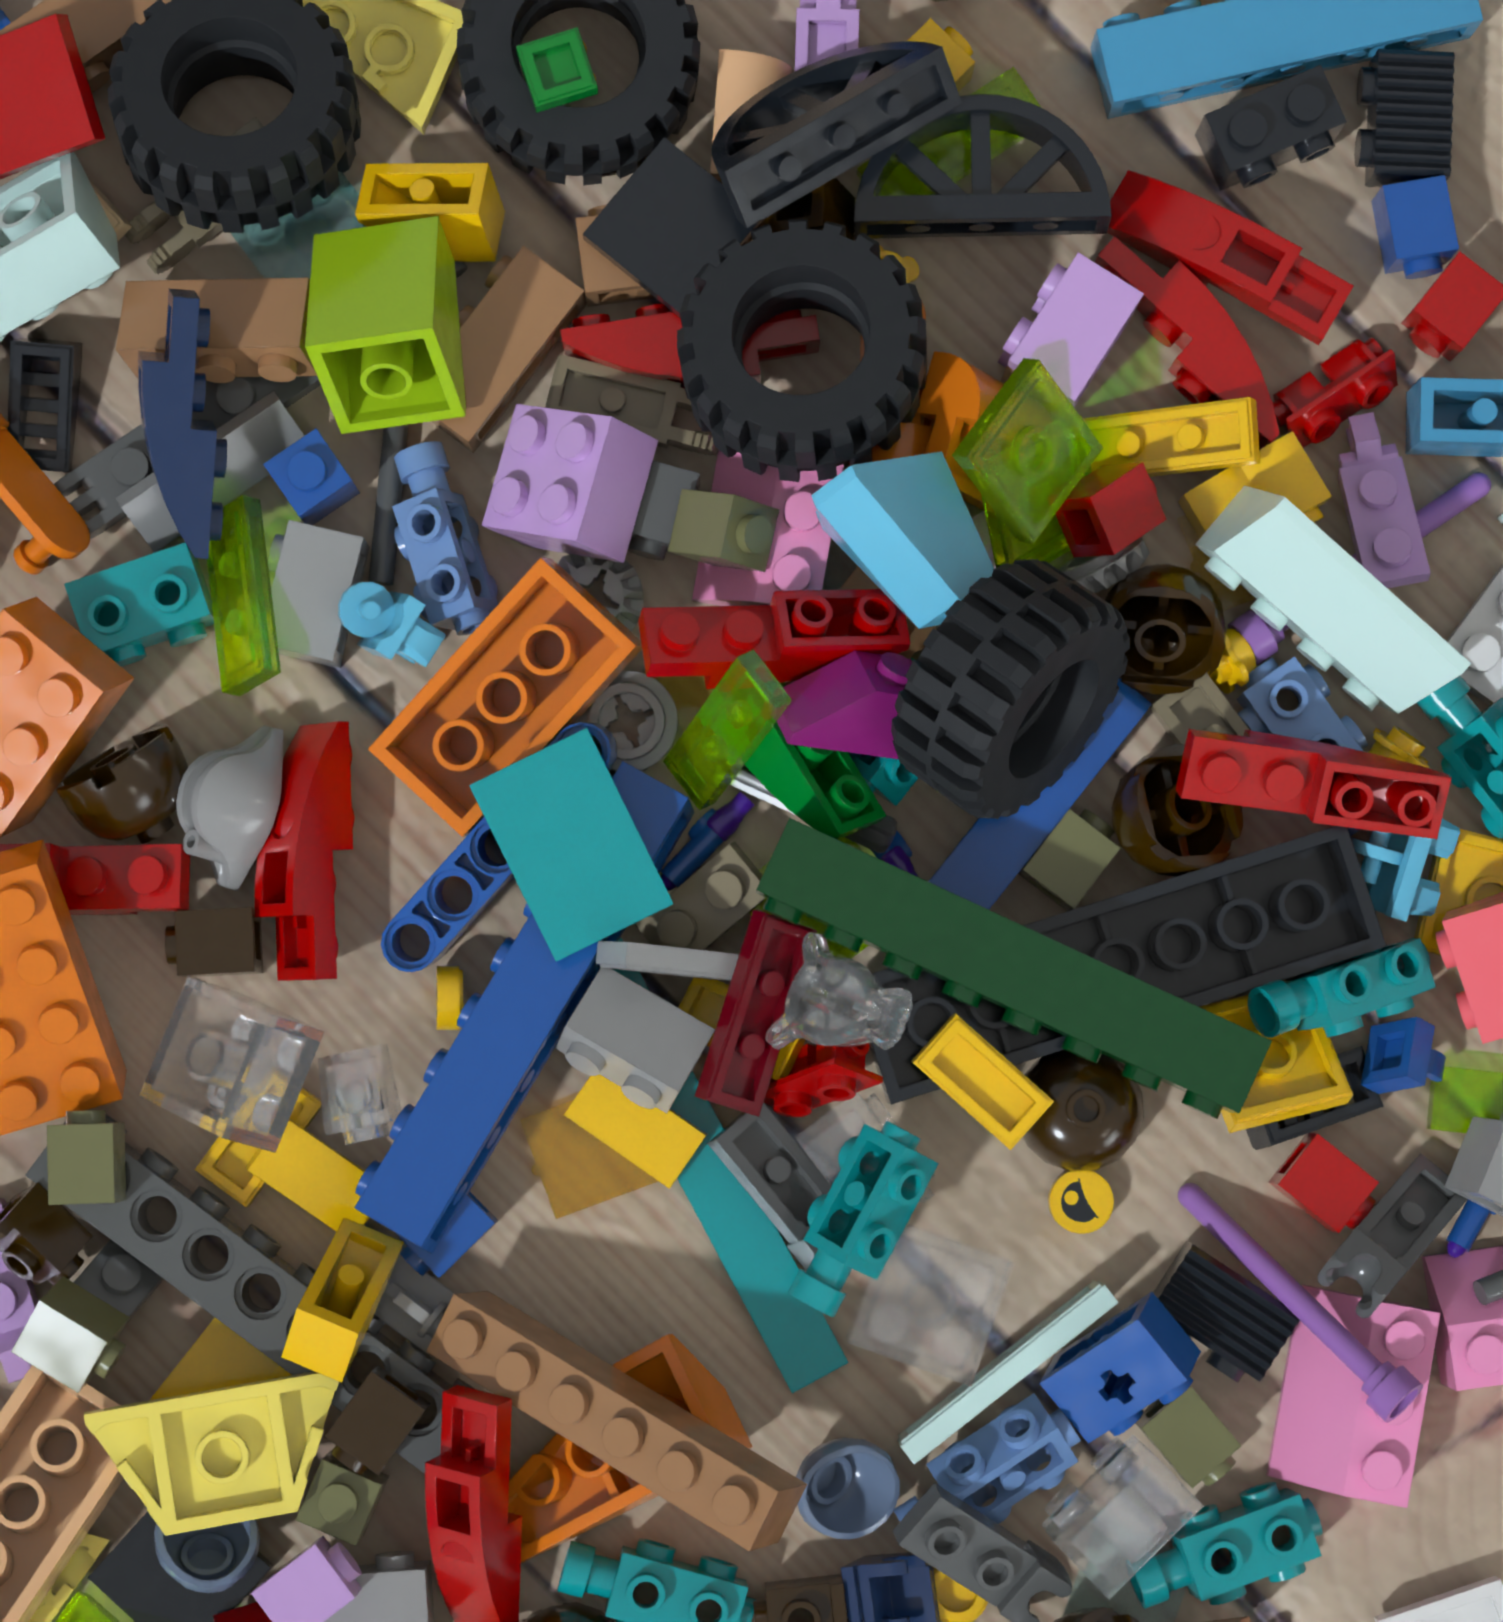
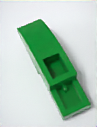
(815, 785)

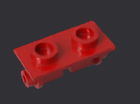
(1359, 379)
(821, 1077)

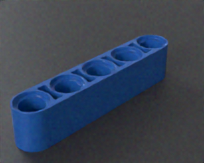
(999, 848)
(473, 865)

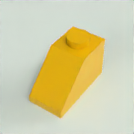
(456, 192)
(341, 1300)

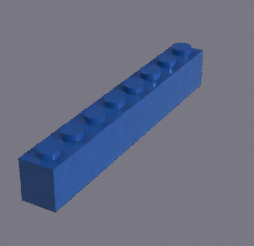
(497, 1052)

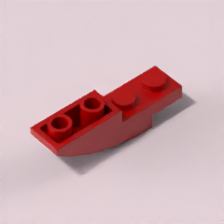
(1227, 253)
(1184, 312)
(649, 341)
(790, 635)
(1315, 780)
(296, 861)
(121, 877)
(467, 1502)

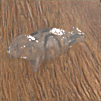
(839, 1003)

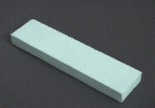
(1006, 1370)

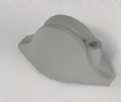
(231, 804)

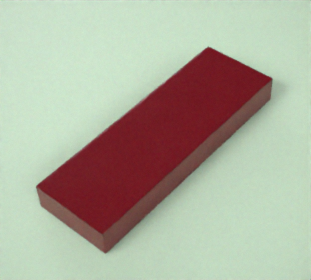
(739, 1056)

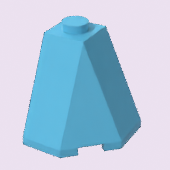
(906, 532)

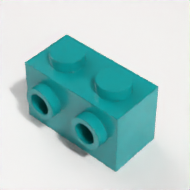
(143, 604)

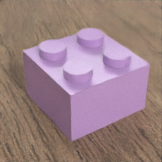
(1076, 324)
(570, 482)

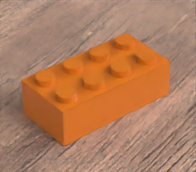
(506, 691)
(52, 1020)

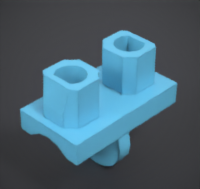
(388, 623)
(1395, 867)

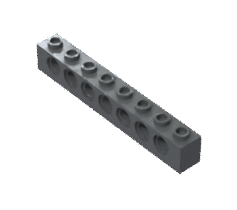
(227, 1291)

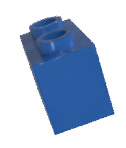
(1121, 1369)

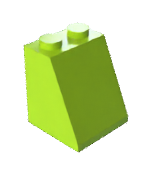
(386, 325)

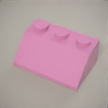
(798, 543)
(1468, 1332)
(1322, 1422)

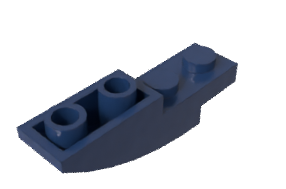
(182, 448)

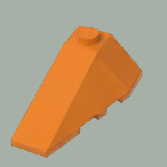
(572, 1491)

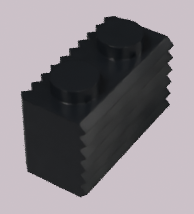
(1406, 116)
(1225, 1313)

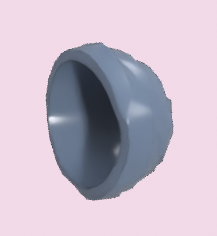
(848, 1488)
(209, 1557)

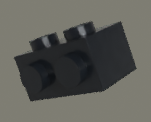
(1270, 129)

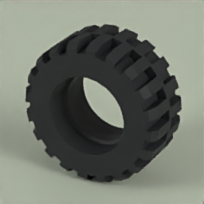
(578, 138)
(249, 174)
(792, 273)
(1009, 688)

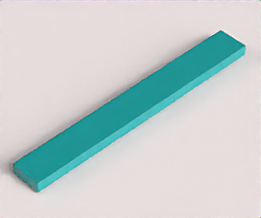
(752, 1251)

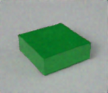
(557, 69)

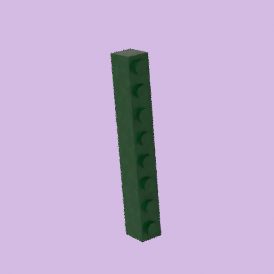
(1013, 968)

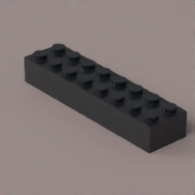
(1186, 935)

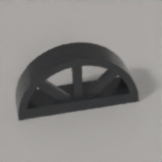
(828, 122)
(982, 213)

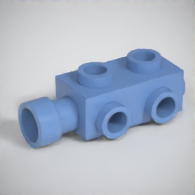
(427, 539)
(1313, 717)
(1004, 1459)

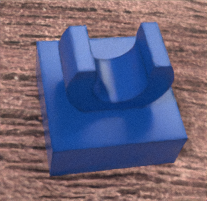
(1401, 1056)

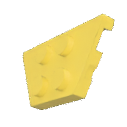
(219, 1450)

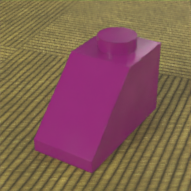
(847, 704)

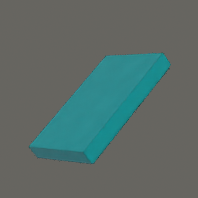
(571, 844)

